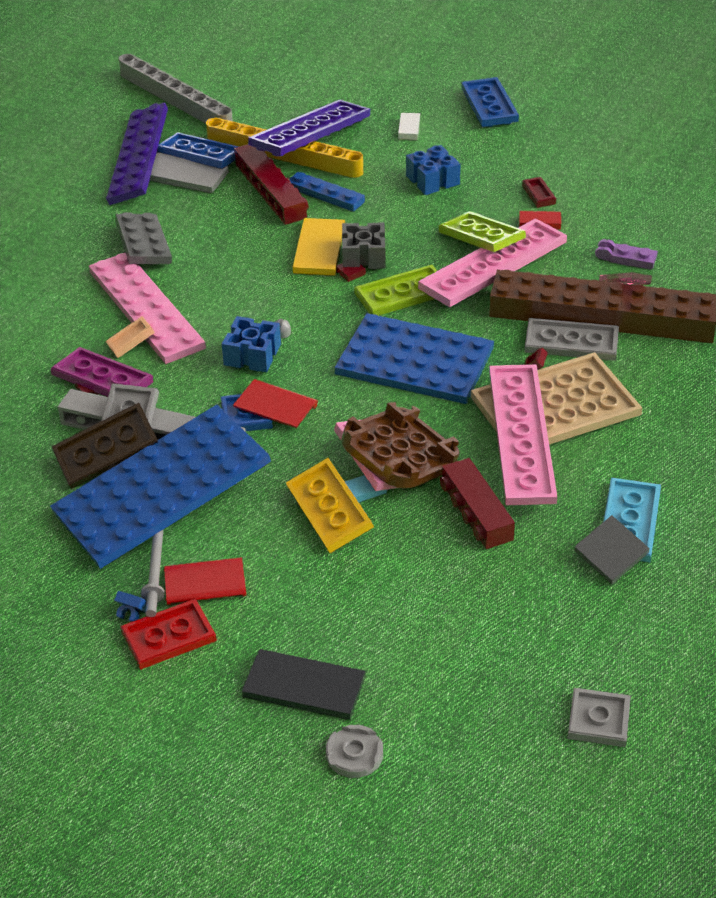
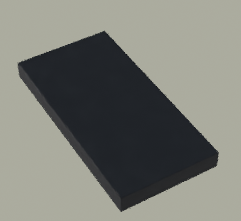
(304, 684)

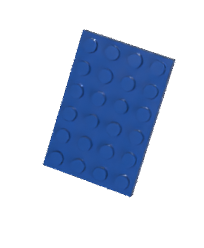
(415, 358)

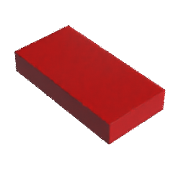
(548, 217)

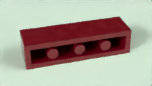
(477, 503)

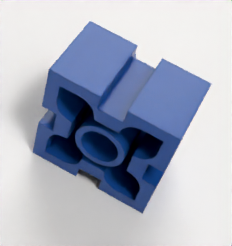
(433, 169)
(251, 344)

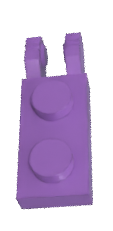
(626, 254)

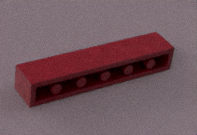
(271, 184)

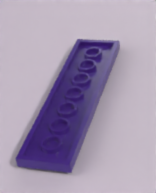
(308, 127)
(137, 153)

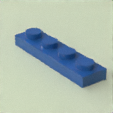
(327, 191)

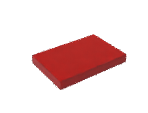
(168, 633)

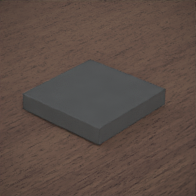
(611, 549)

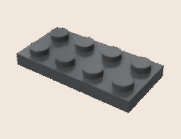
(143, 238)

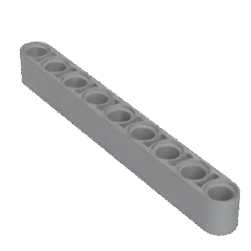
(172, 90)

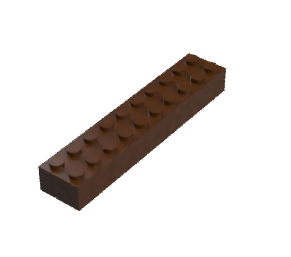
(631, 307)

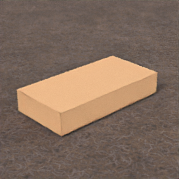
(130, 337)

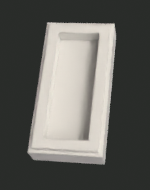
(409, 126)

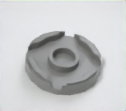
(354, 751)

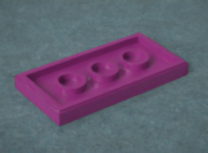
(98, 372)

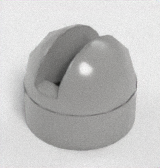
(285, 328)

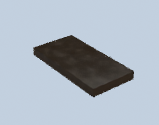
(104, 445)

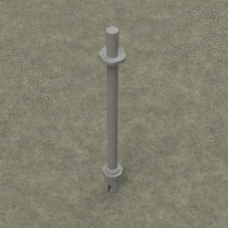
(153, 591)

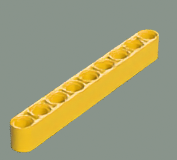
(313, 155)

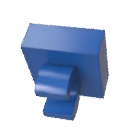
(129, 603)

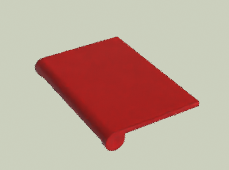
(275, 403)
(204, 580)

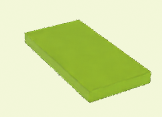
(482, 231)
(394, 291)

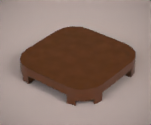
(399, 446)

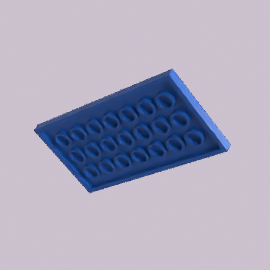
(159, 485)

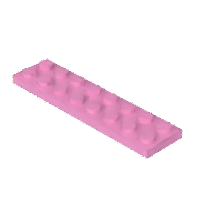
(479, 268)
(138, 297)
(522, 435)

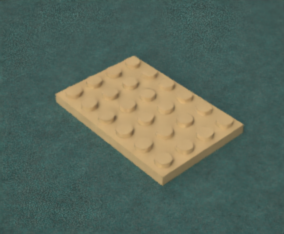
(575, 398)

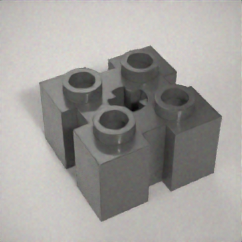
(363, 245)

